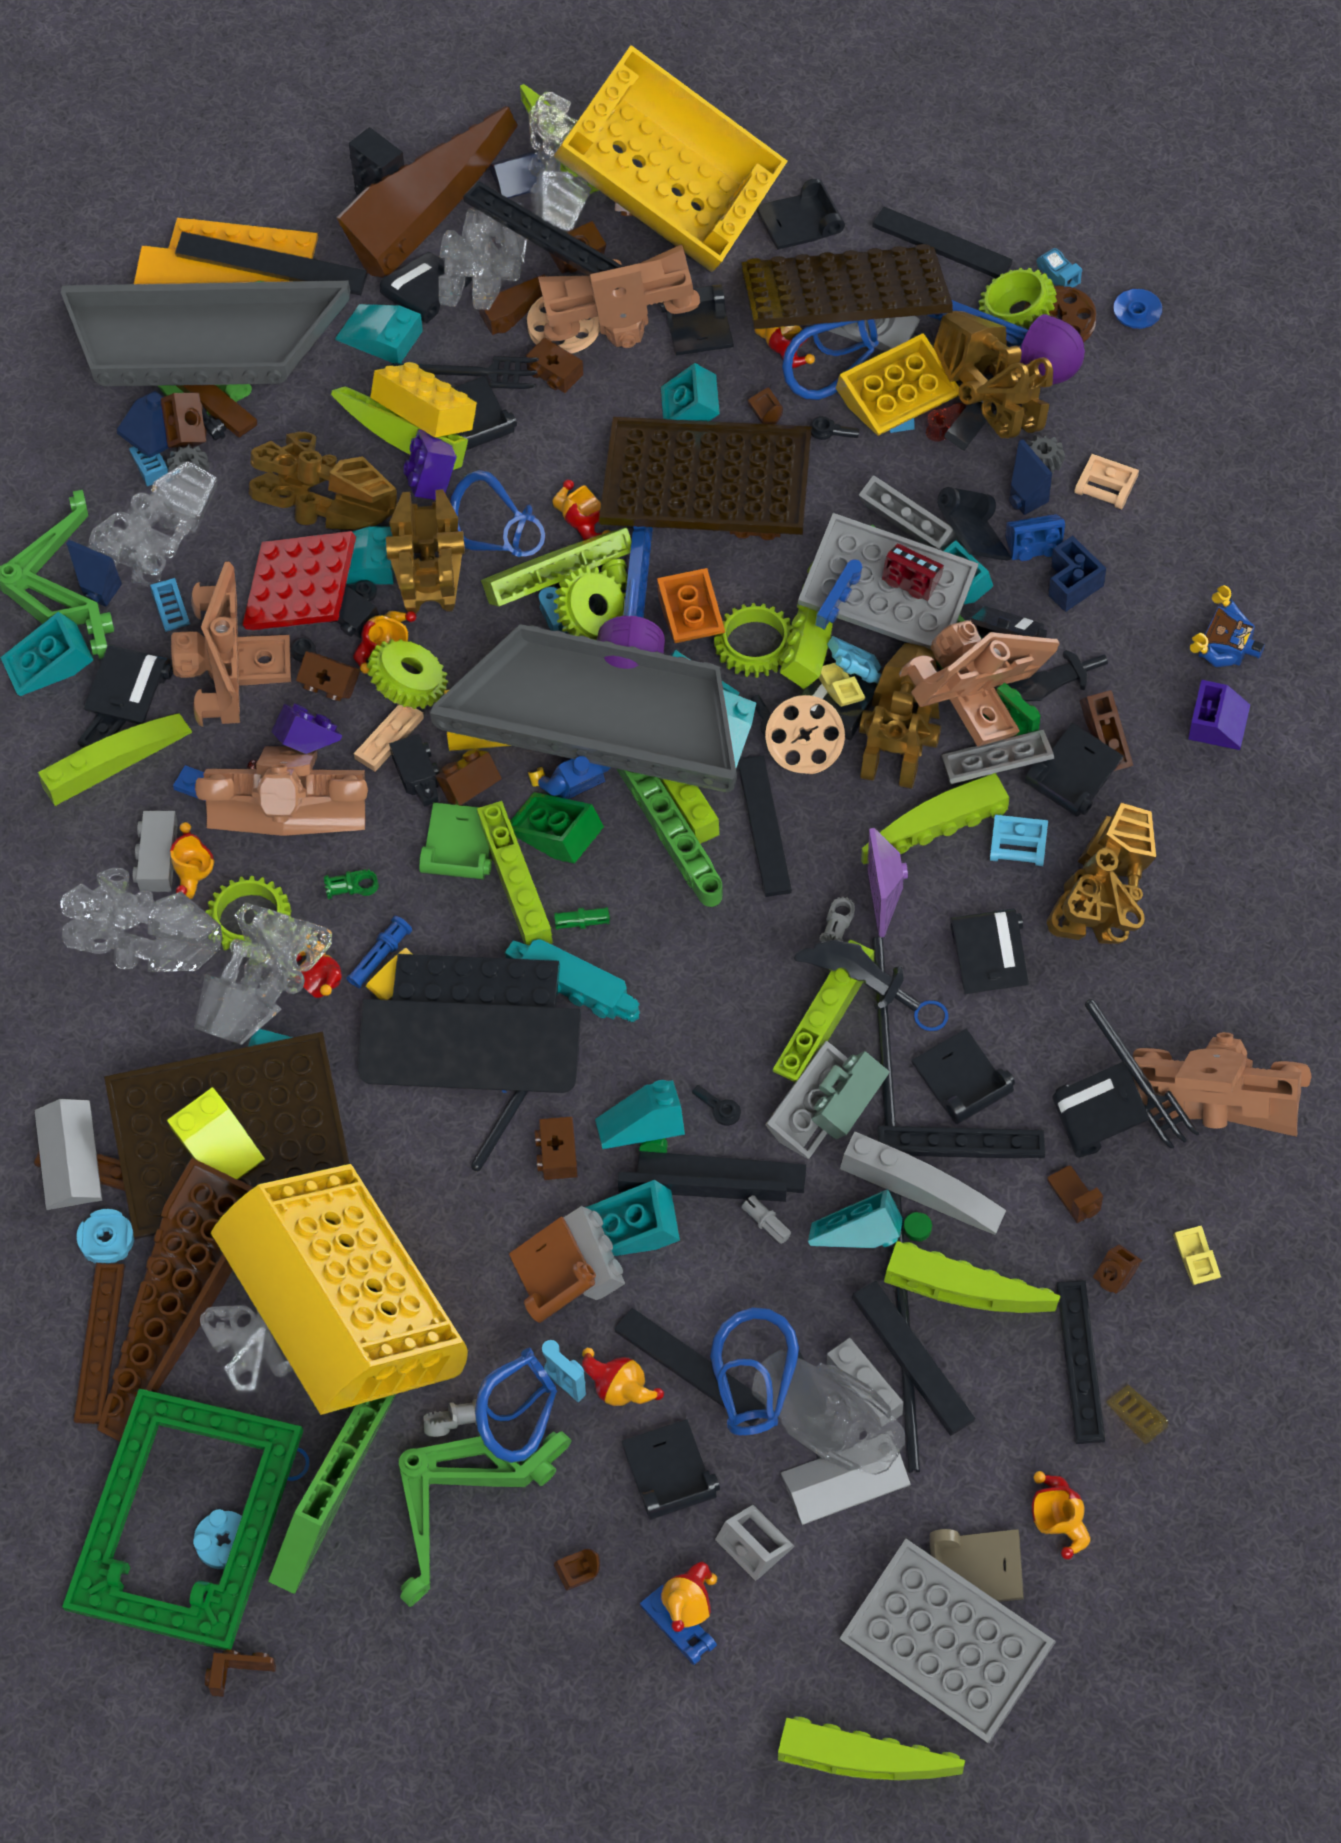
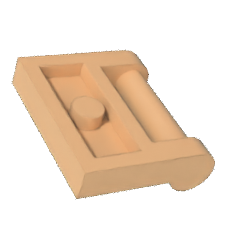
(1109, 475)

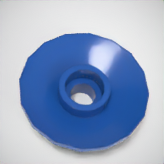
(1137, 301)

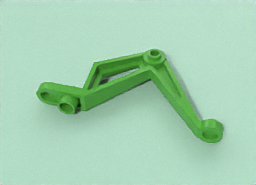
(21, 574)
(420, 1470)

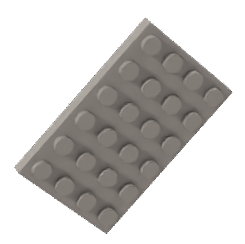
(872, 600)
(947, 1640)

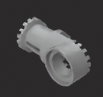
(836, 921)
(441, 1422)

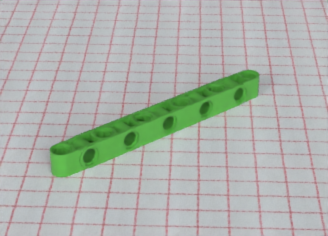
(676, 835)

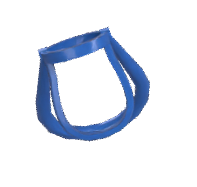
(814, 330)
(527, 514)
(720, 1369)
(482, 1408)

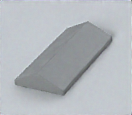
(997, 756)
(792, 1119)
(68, 1153)
(825, 1488)

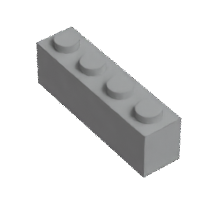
(907, 514)

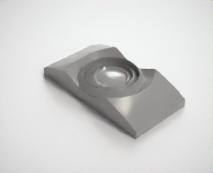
(890, 331)

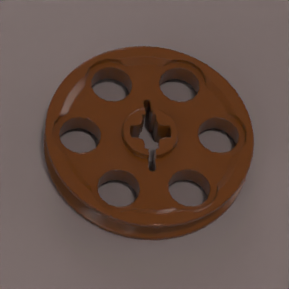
(1070, 312)

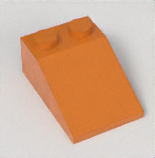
(689, 605)

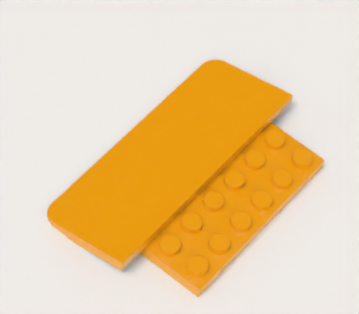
(163, 267)

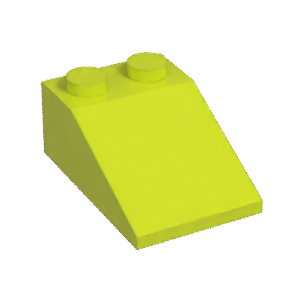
(215, 1136)

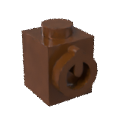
(1117, 1269)

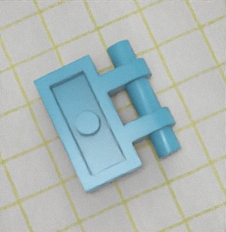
(855, 660)

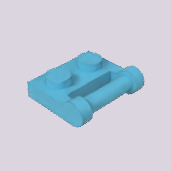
(1021, 833)
(565, 1373)

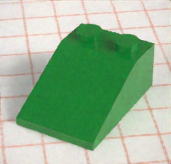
(557, 826)

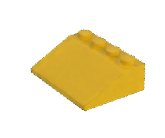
(896, 385)

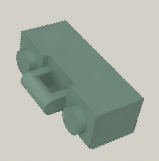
(846, 1103)

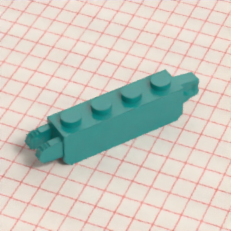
(582, 981)

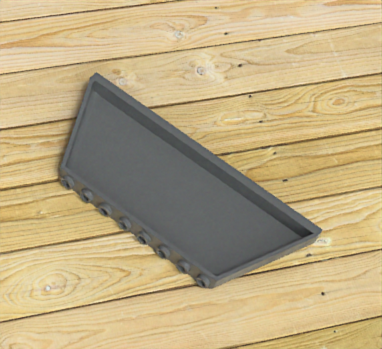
(200, 330)
(567, 701)

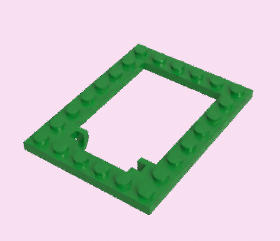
(96, 1580)

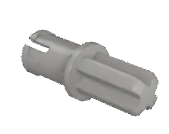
(766, 1219)

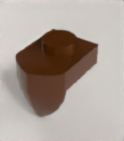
(766, 407)
(578, 1568)

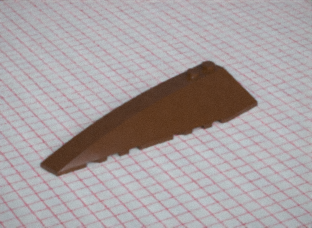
(408, 205)
(177, 1288)

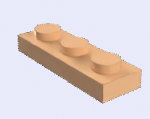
(393, 728)

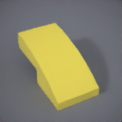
(840, 686)
(1196, 1255)

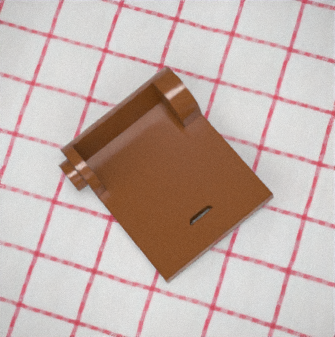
(552, 1270)

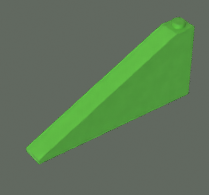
(327, 1493)

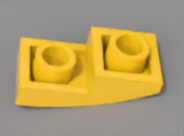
(383, 982)

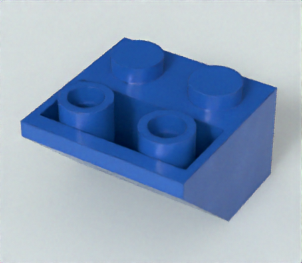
(1034, 536)

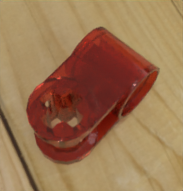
(944, 420)

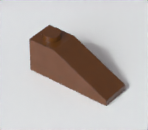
(511, 306)
(1105, 724)

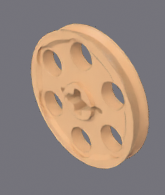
(572, 345)
(805, 721)

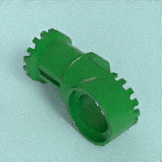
(350, 883)

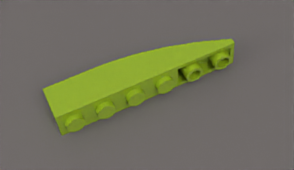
(805, 647)
(694, 809)
(946, 814)
(514, 874)
(819, 1021)
(963, 1284)
(860, 1756)

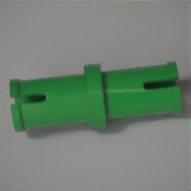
(582, 918)

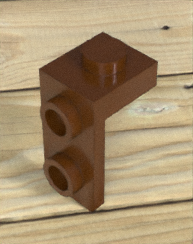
(1075, 1195)
(216, 1676)

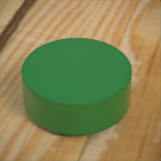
(654, 1146)
(917, 1226)

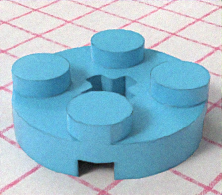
(94, 1227)
(206, 1539)

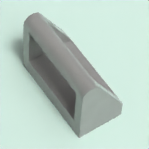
(746, 1548)

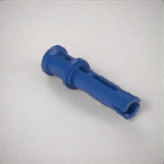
(386, 943)

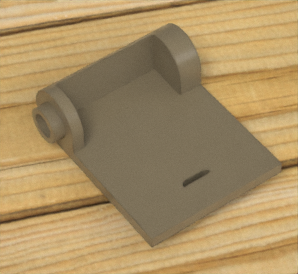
(981, 1560)

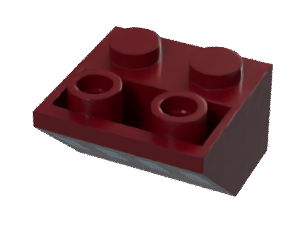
(911, 572)

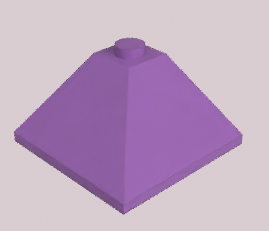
(885, 878)

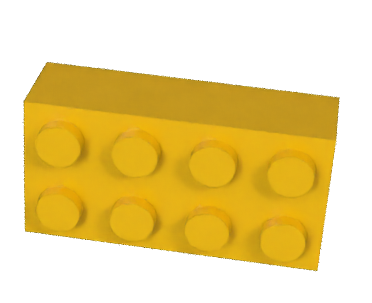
(423, 399)

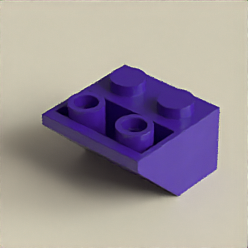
(429, 465)
(1219, 716)
(304, 731)

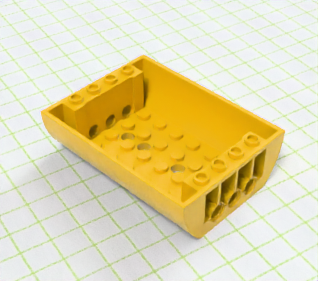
(680, 146)
(317, 1295)

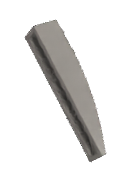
(920, 1182)

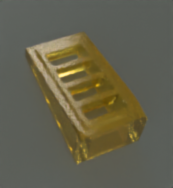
(1145, 1434)

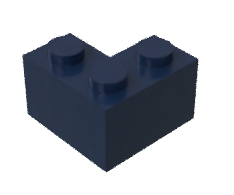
(1077, 574)

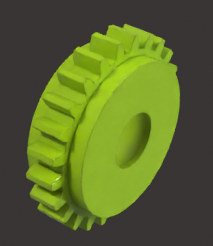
(1017, 287)
(574, 601)
(747, 663)
(399, 684)
(240, 889)

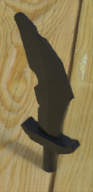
(1045, 682)
(860, 967)

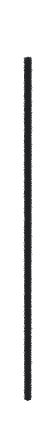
(902, 1294)

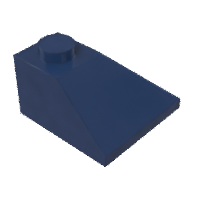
(145, 425)
(1030, 480)
(95, 573)

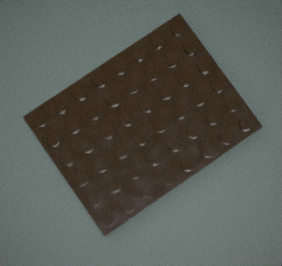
(845, 287)
(706, 475)
(274, 1090)

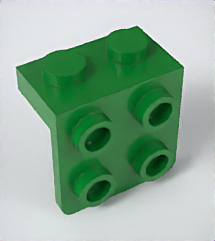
(1024, 715)

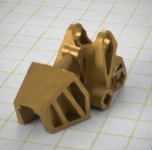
(977, 347)
(362, 493)
(426, 532)
(892, 723)
(1119, 848)

